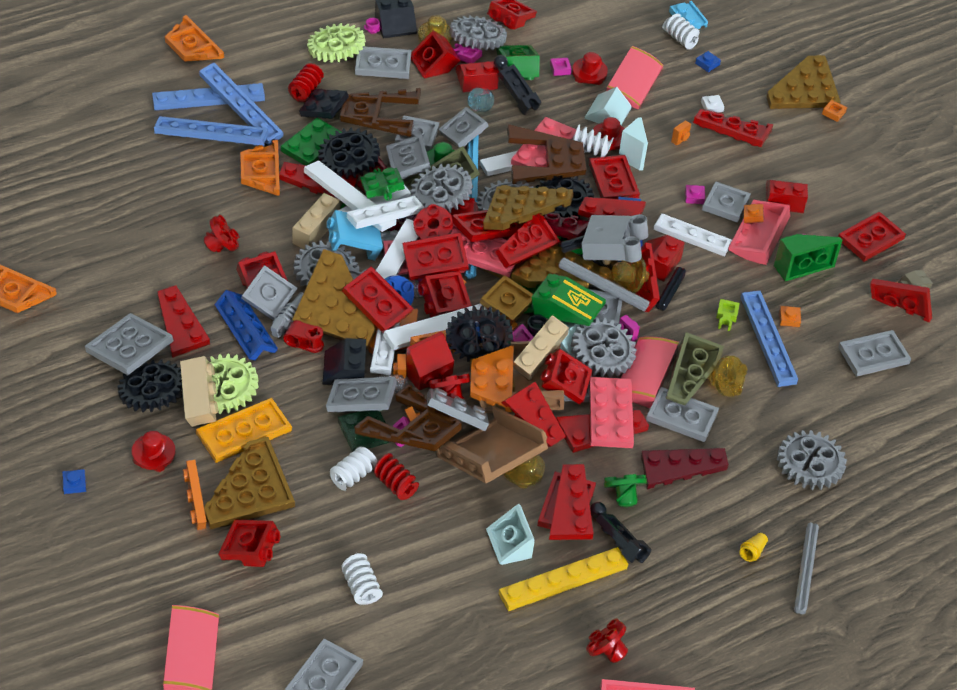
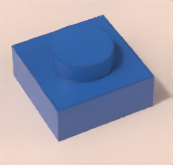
(708, 61)
(74, 481)

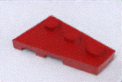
(613, 207)
(649, 288)
(906, 296)
(533, 408)

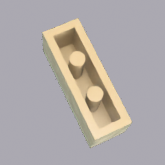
(313, 223)
(540, 347)
(198, 391)

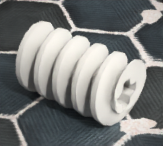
(681, 31)
(593, 142)
(353, 467)
(361, 579)

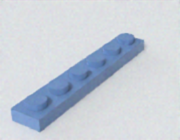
(201, 97)
(239, 101)
(211, 130)
(769, 339)

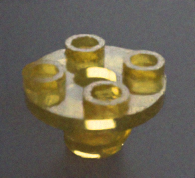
(437, 24)
(630, 275)
(728, 376)
(527, 472)

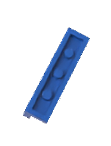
(244, 325)

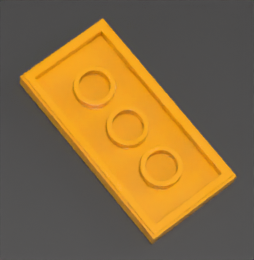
(231, 433)

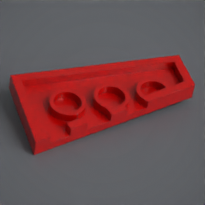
(732, 126)
(295, 175)
(527, 241)
(181, 322)
(578, 429)
(572, 506)

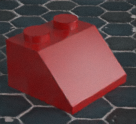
(434, 56)
(477, 76)
(787, 193)
(666, 254)
(429, 361)

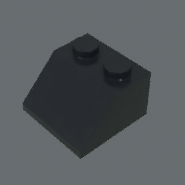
(396, 17)
(344, 360)

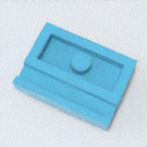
(690, 13)

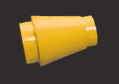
(752, 548)

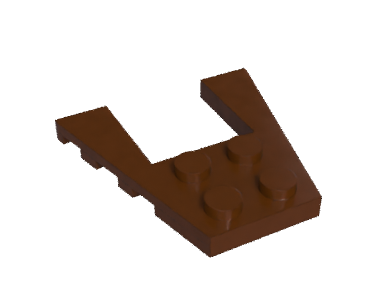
(364, 110)
(563, 155)
(426, 431)

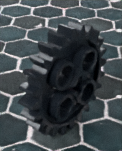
(349, 152)
(580, 191)
(464, 338)
(151, 386)

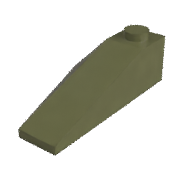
(459, 157)
(692, 366)

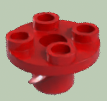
(590, 69)
(611, 127)
(433, 222)
(221, 235)
(451, 384)
(153, 451)
(608, 641)

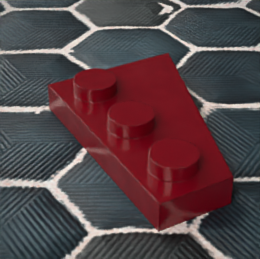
(566, 227)

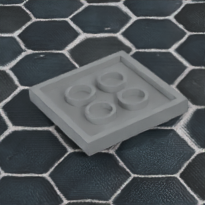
(129, 343)

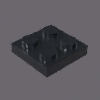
(323, 103)

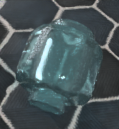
(480, 99)

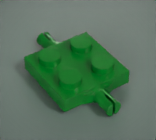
(382, 183)

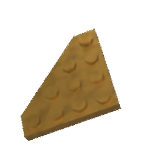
(805, 86)
(521, 203)
(547, 262)
(328, 306)
(250, 488)

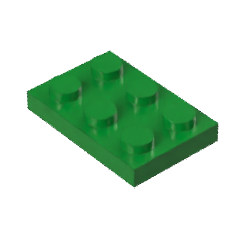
(306, 143)

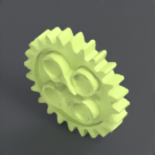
(336, 42)
(233, 381)

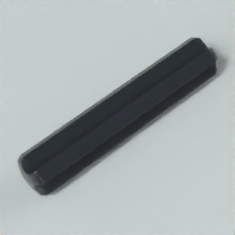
(671, 288)

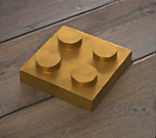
(508, 299)

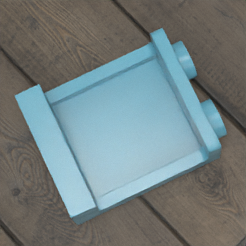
(343, 232)

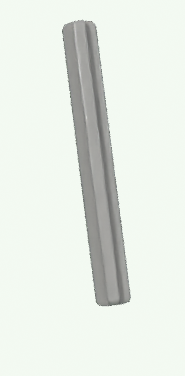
(604, 284)
(806, 568)

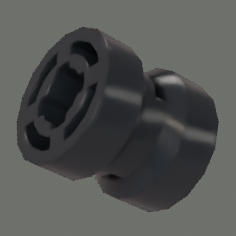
(535, 323)

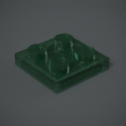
(347, 425)

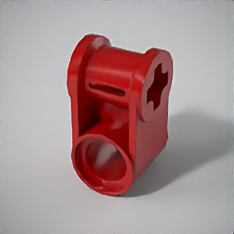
(303, 335)

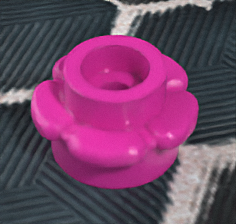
(372, 25)

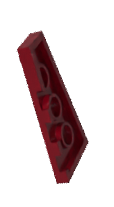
(671, 465)

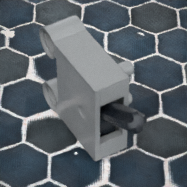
(611, 238)

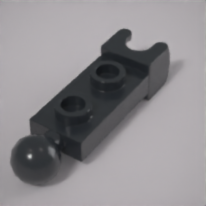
(517, 85)
(631, 547)

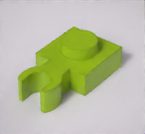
(727, 313)

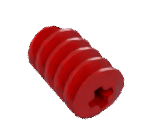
(305, 82)
(395, 477)

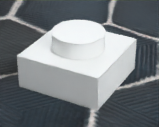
(713, 103)

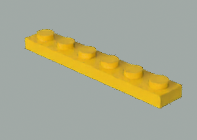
(563, 579)

